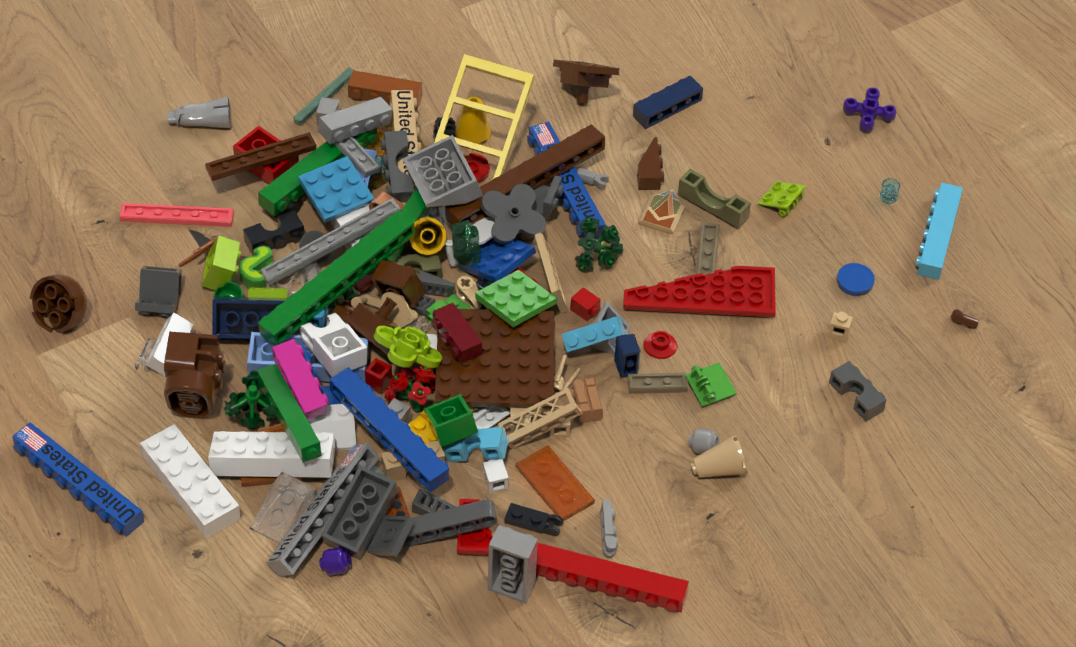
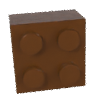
(399, 280)

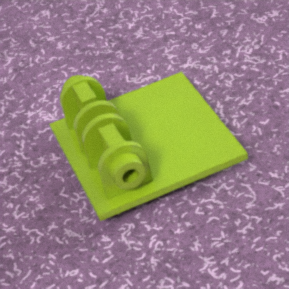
(782, 196)

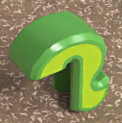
(251, 267)

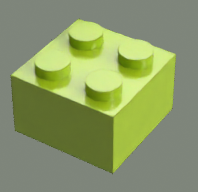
(221, 263)

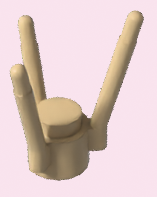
(559, 381)

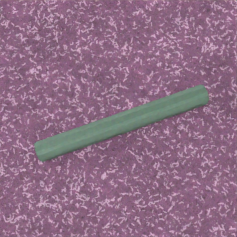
(328, 92)

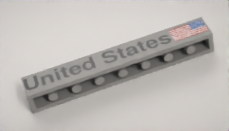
(314, 519)

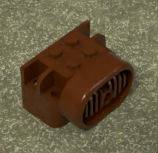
(193, 373)

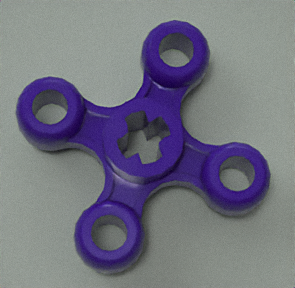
(869, 109)

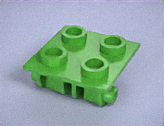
(710, 384)

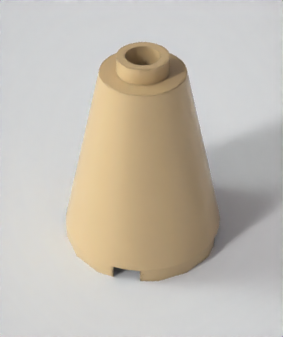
(720, 460)

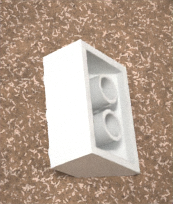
(337, 421)

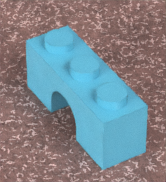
(593, 334)
(491, 442)

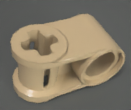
(466, 292)

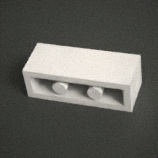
(173, 323)

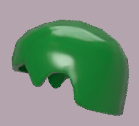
(229, 289)

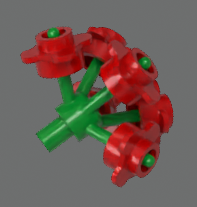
(416, 393)

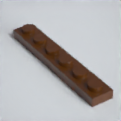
(260, 156)

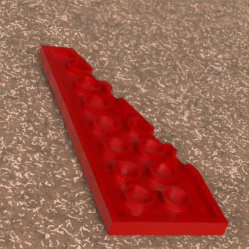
(727, 292)

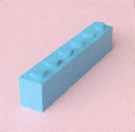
(939, 231)

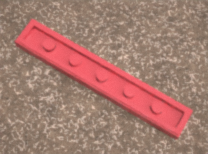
(176, 214)

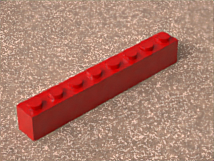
(611, 578)

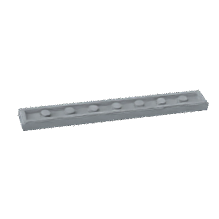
(329, 242)

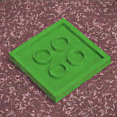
(515, 298)

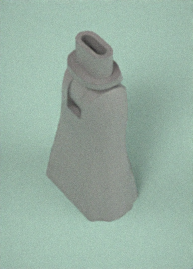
(209, 114)

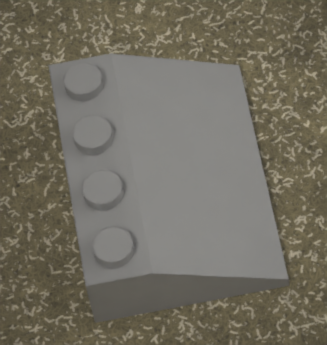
(443, 174)

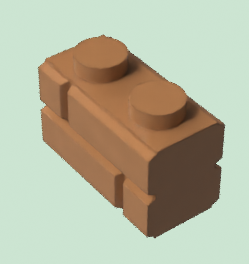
(588, 399)

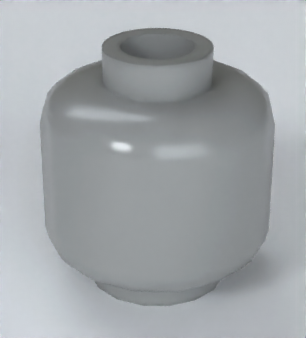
(703, 440)

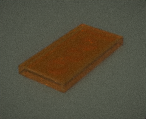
(555, 483)

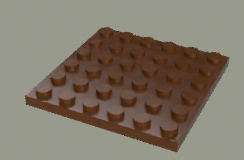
(513, 366)

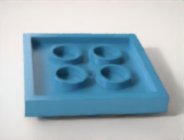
(335, 189)

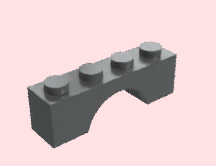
(396, 147)

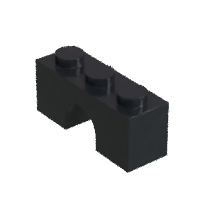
(289, 230)

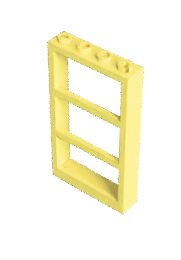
(499, 71)

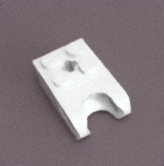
(335, 345)

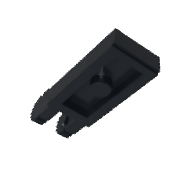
(533, 520)

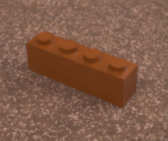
(371, 86)

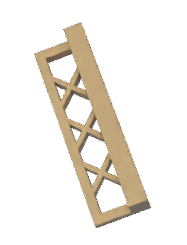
(545, 423)

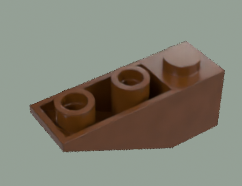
(649, 173)

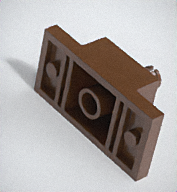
(584, 76)
(367, 319)

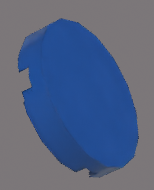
(855, 279)

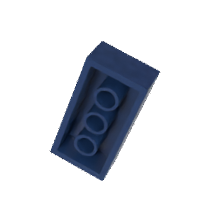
(240, 315)

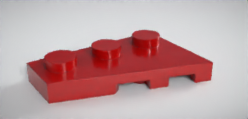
(475, 541)

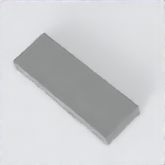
(359, 157)

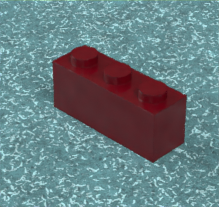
(456, 333)

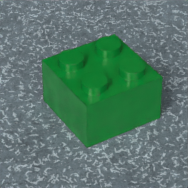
(451, 420)

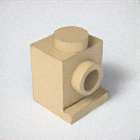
(841, 321)

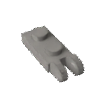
(608, 530)

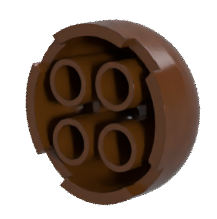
(62, 295)

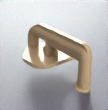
(400, 315)

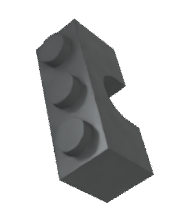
(849, 379)

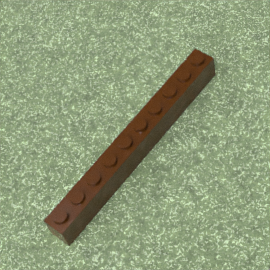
(534, 171)

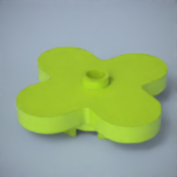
(407, 346)

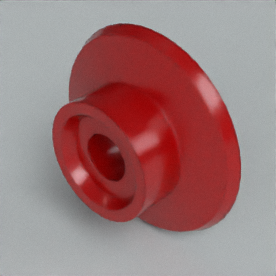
(660, 350)

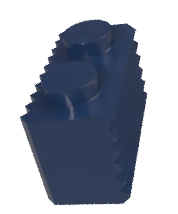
(627, 355)

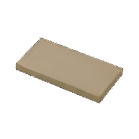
(551, 272)

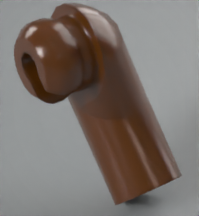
(958, 317)

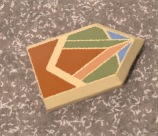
(663, 211)

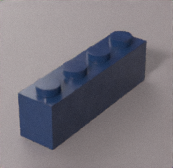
(667, 102)

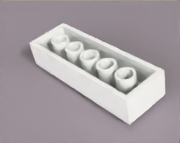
(267, 455)
(190, 481)

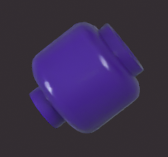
(335, 561)

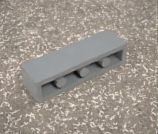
(355, 120)

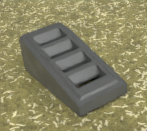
(435, 285)
(428, 498)

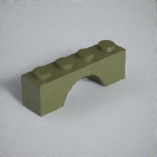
(695, 189)

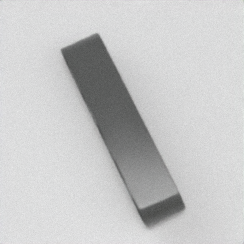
(451, 522)

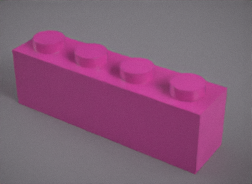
(299, 378)

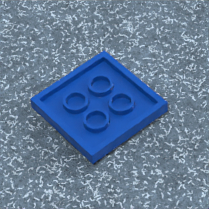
(499, 259)

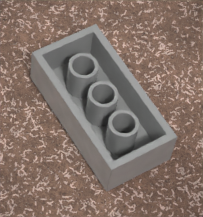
(512, 564)

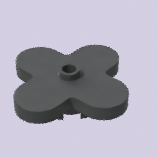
(513, 213)

